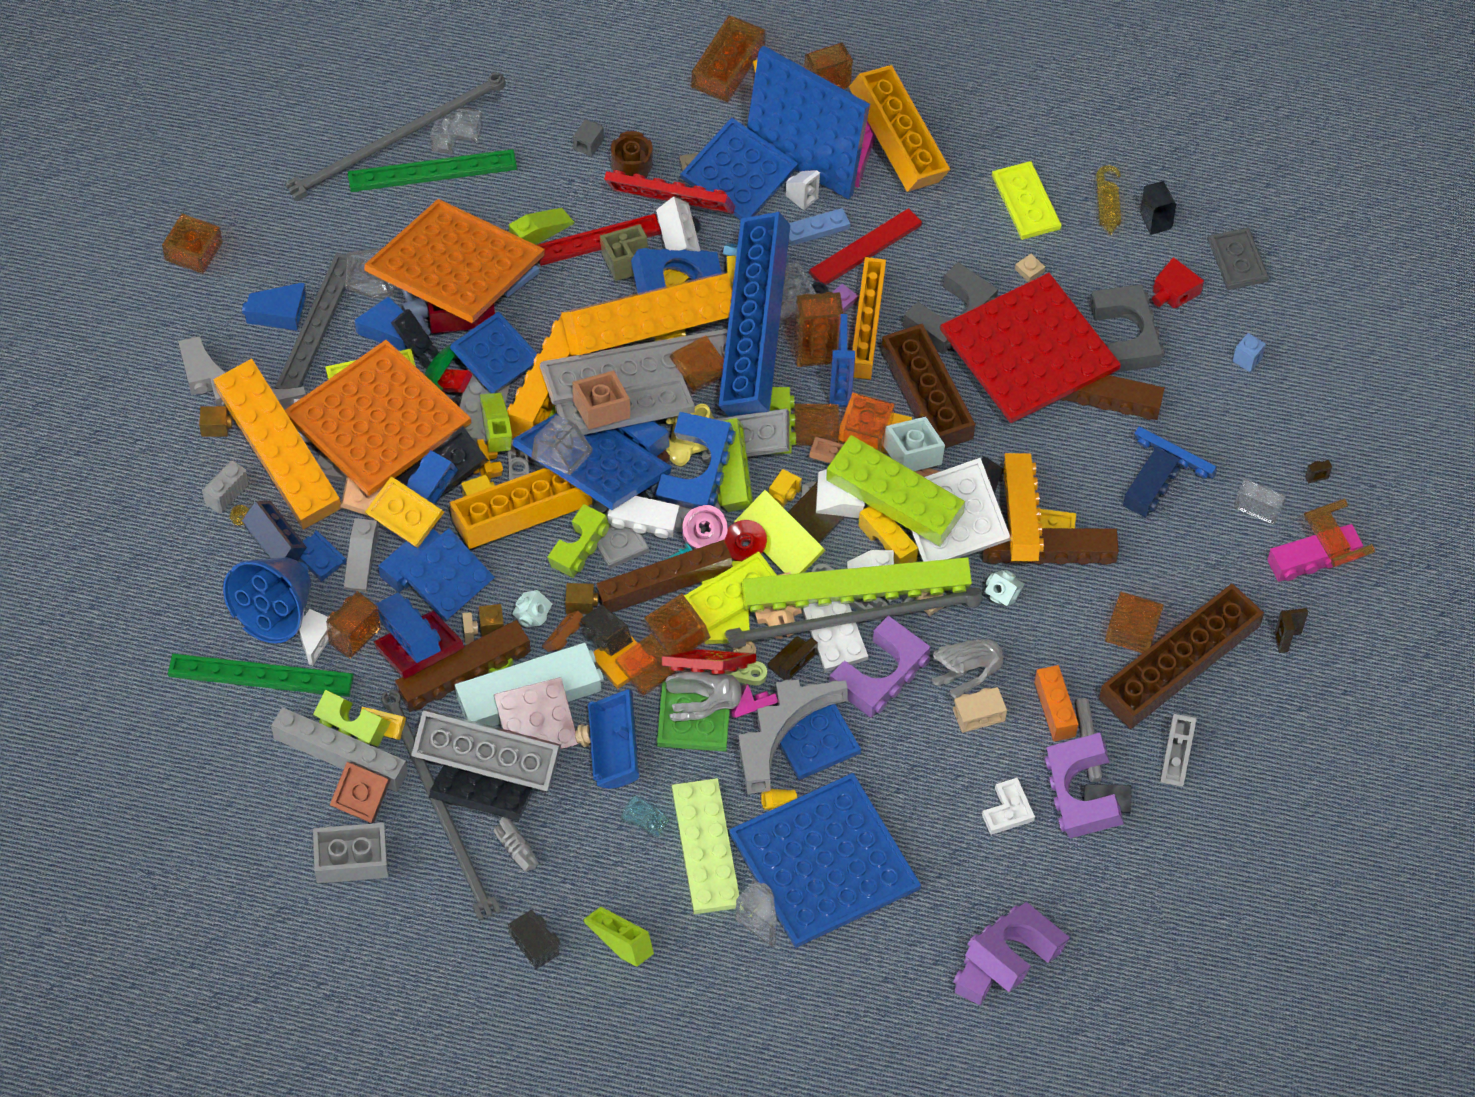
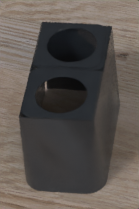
(1157, 208)

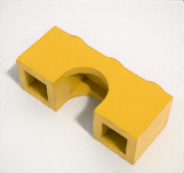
(890, 534)

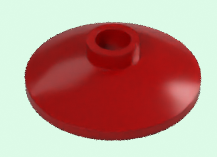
(745, 531)

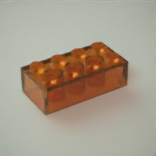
(728, 58)
(817, 328)

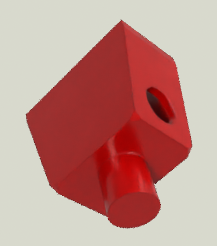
(1176, 285)

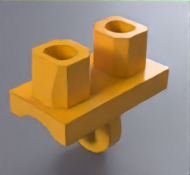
(491, 469)

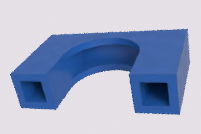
(650, 264)
(702, 490)

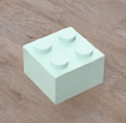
(914, 444)

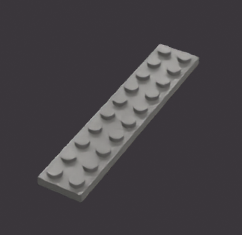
(632, 364)

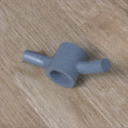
(418, 308)

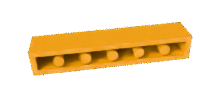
(868, 316)
(1021, 507)

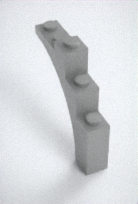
(202, 370)
(775, 721)

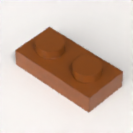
(567, 626)

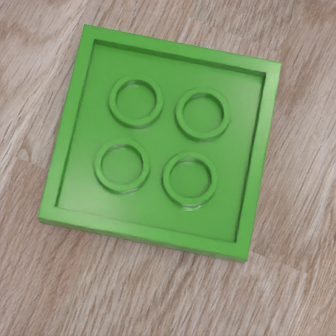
(700, 734)

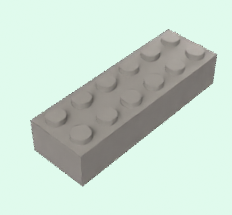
(486, 750)

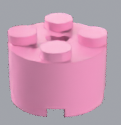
(704, 516)

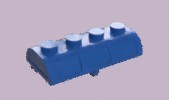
(613, 740)

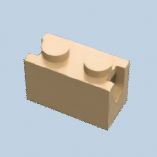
(979, 709)

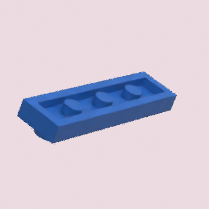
(1186, 458)

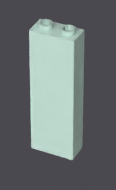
(572, 664)

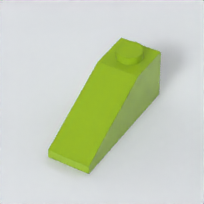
(540, 225)
(622, 936)

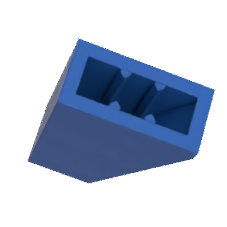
(276, 307)
(377, 323)

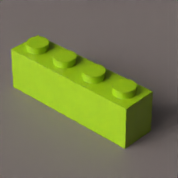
(736, 485)

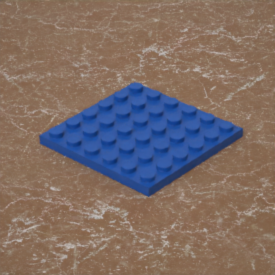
(808, 120)
(825, 859)

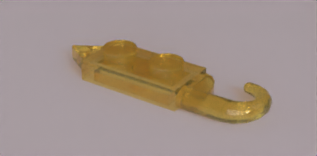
(1108, 199)

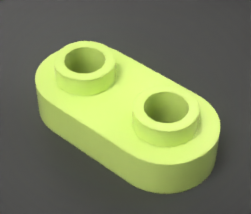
(745, 674)

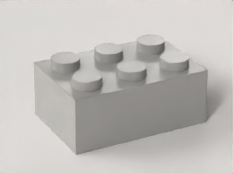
(350, 853)

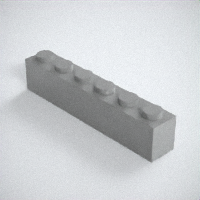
(336, 747)

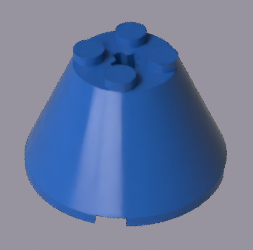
(268, 597)

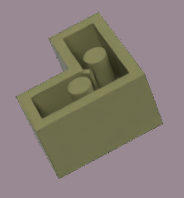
(620, 248)

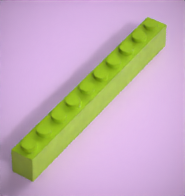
(856, 583)

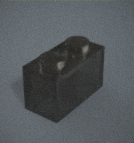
(606, 630)
(534, 939)

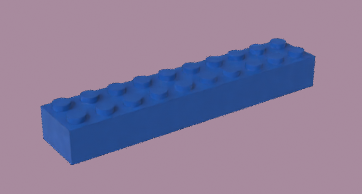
(754, 315)

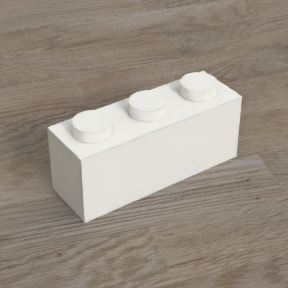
(677, 225)
(645, 516)

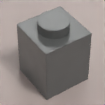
(588, 137)

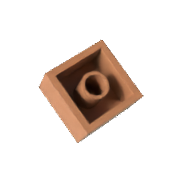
(601, 400)

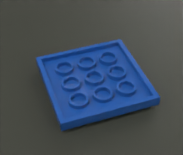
(740, 166)

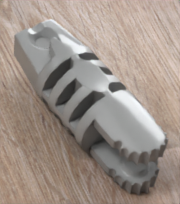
(515, 844)

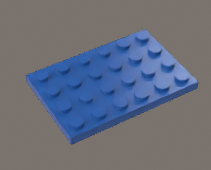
(612, 471)

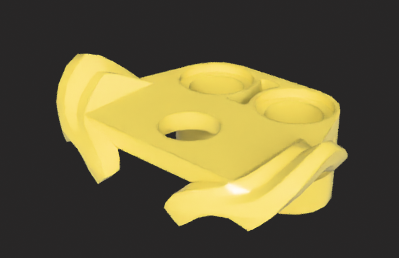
(681, 450)

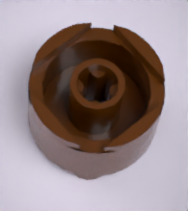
(632, 154)

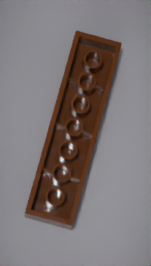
(1181, 656)

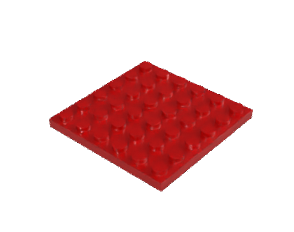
(1030, 347)

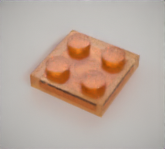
(698, 362)
(816, 421)
(644, 664)

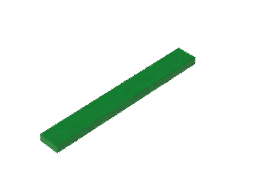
(432, 170)
(260, 675)

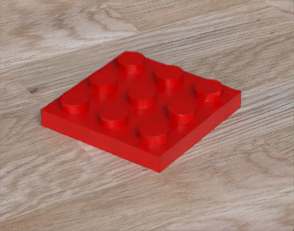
(712, 660)

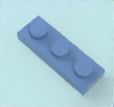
(818, 226)

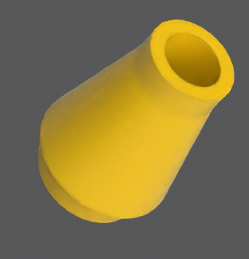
(776, 798)

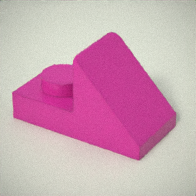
(749, 704)

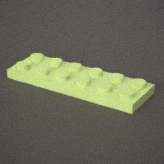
(705, 846)

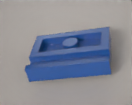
(321, 556)

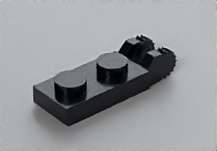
(414, 337)

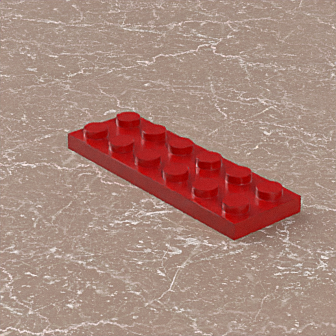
(664, 191)

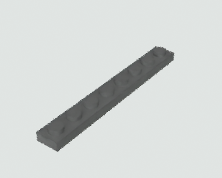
(315, 325)

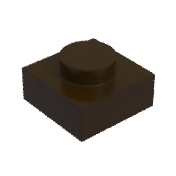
(1318, 471)

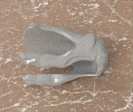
(965, 657)
(721, 690)

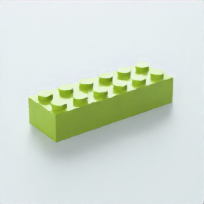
(895, 490)

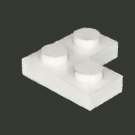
(1013, 811)

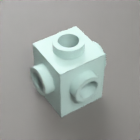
(1003, 587)
(532, 609)

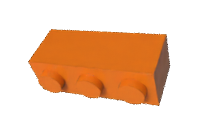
(1056, 703)

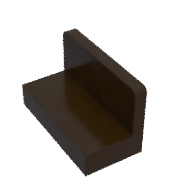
(1289, 624)
(793, 657)

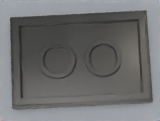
(1238, 258)

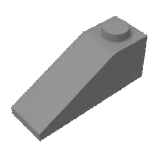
(361, 554)
(1178, 750)

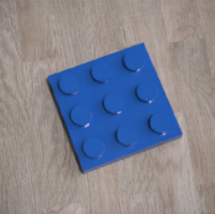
(495, 353)
(446, 574)
(819, 742)

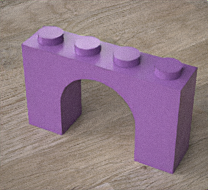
(872, 694)
(1067, 761)
(1021, 925)

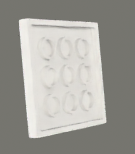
(982, 520)

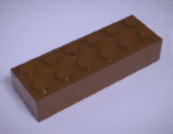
(927, 384)

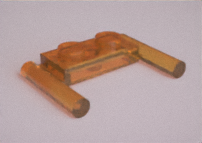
(1331, 536)

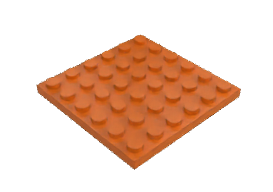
(454, 260)
(377, 417)

